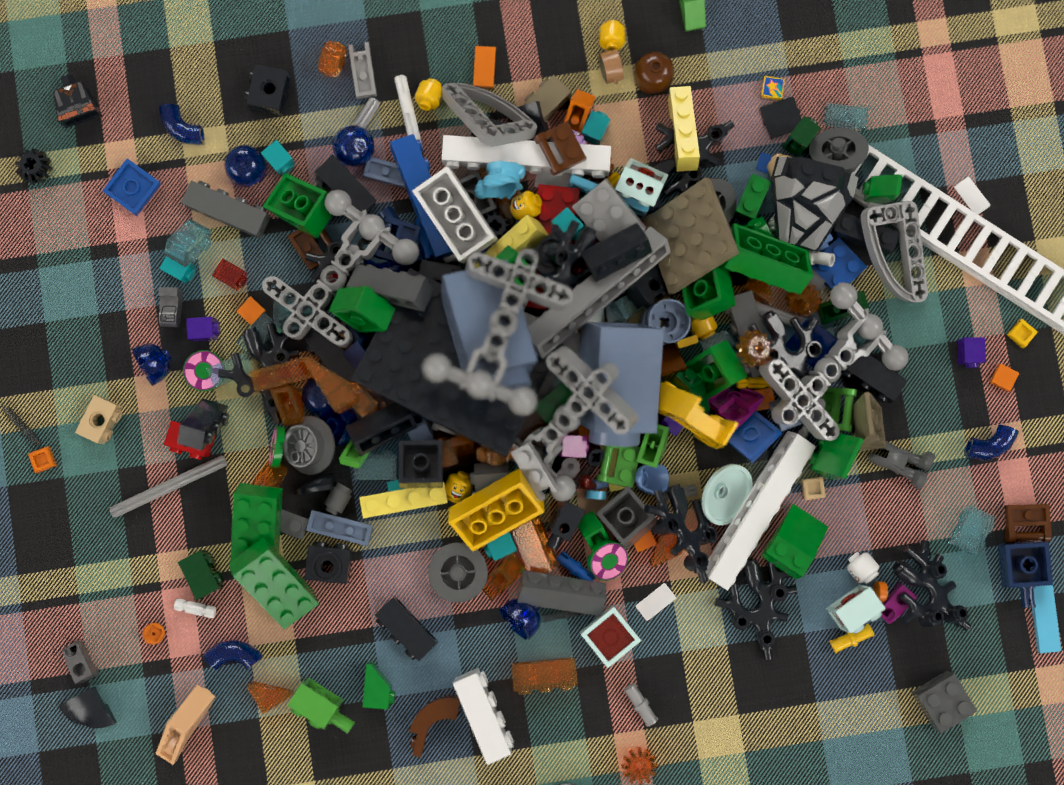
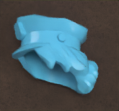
(501, 181)

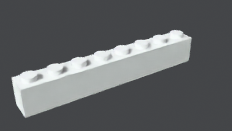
(474, 155)
(758, 509)

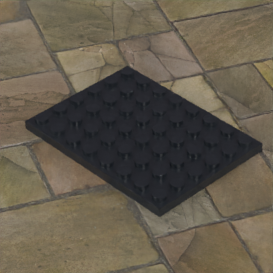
(395, 372)

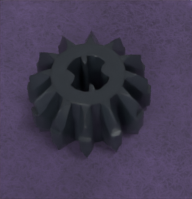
(33, 166)
(498, 223)

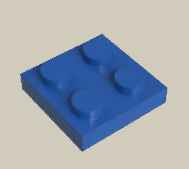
(132, 187)
(845, 268)
(754, 436)

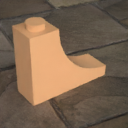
(184, 723)

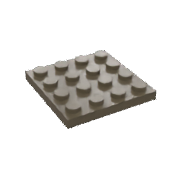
(695, 234)

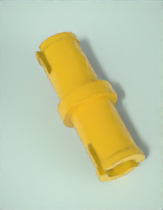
(851, 639)

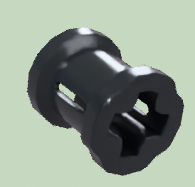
(596, 452)

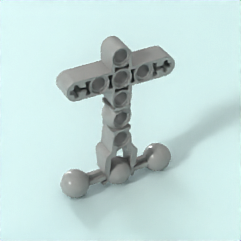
(370, 228)
(869, 328)
(563, 364)
(480, 383)

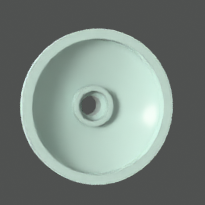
(726, 493)

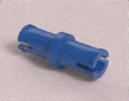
(574, 567)

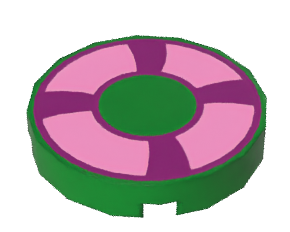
(195, 370)
(276, 447)
(608, 560)

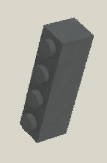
(225, 209)
(396, 287)
(741, 317)
(561, 593)

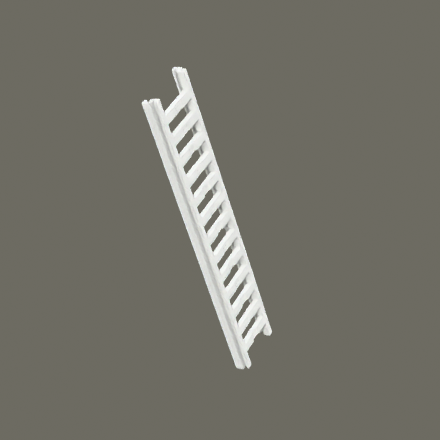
(965, 263)

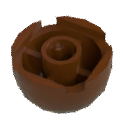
(654, 73)

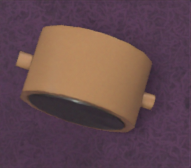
(611, 66)

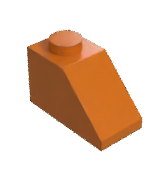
(579, 110)

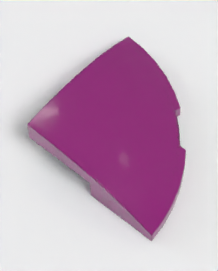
(736, 405)

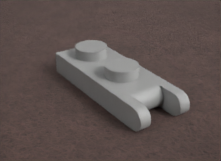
(362, 72)
(534, 469)

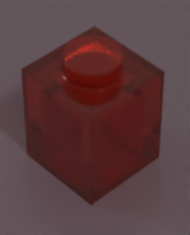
(230, 275)

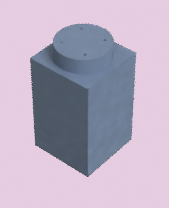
(468, 311)
(638, 356)

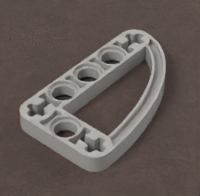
(458, 99)
(876, 255)

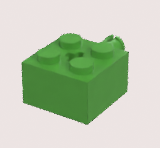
(319, 706)

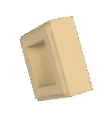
(813, 488)

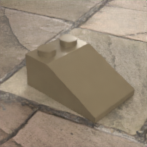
(868, 422)

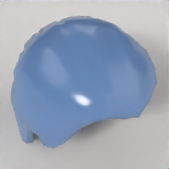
(652, 479)

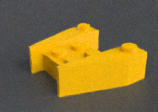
(684, 409)

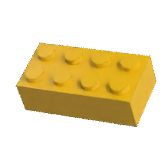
(495, 510)

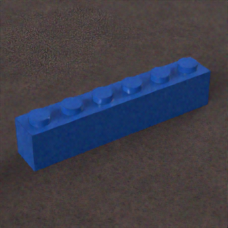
(414, 172)

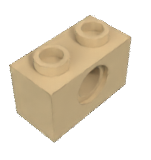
(89, 425)

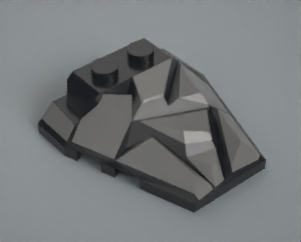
(809, 200)

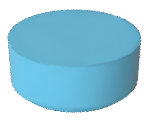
(599, 495)

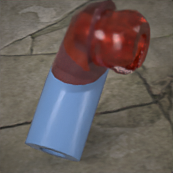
(588, 484)

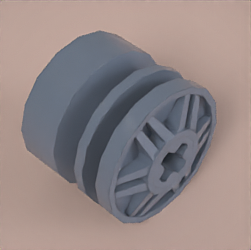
(674, 314)

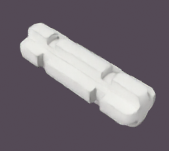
(195, 608)

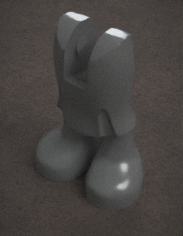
(897, 460)

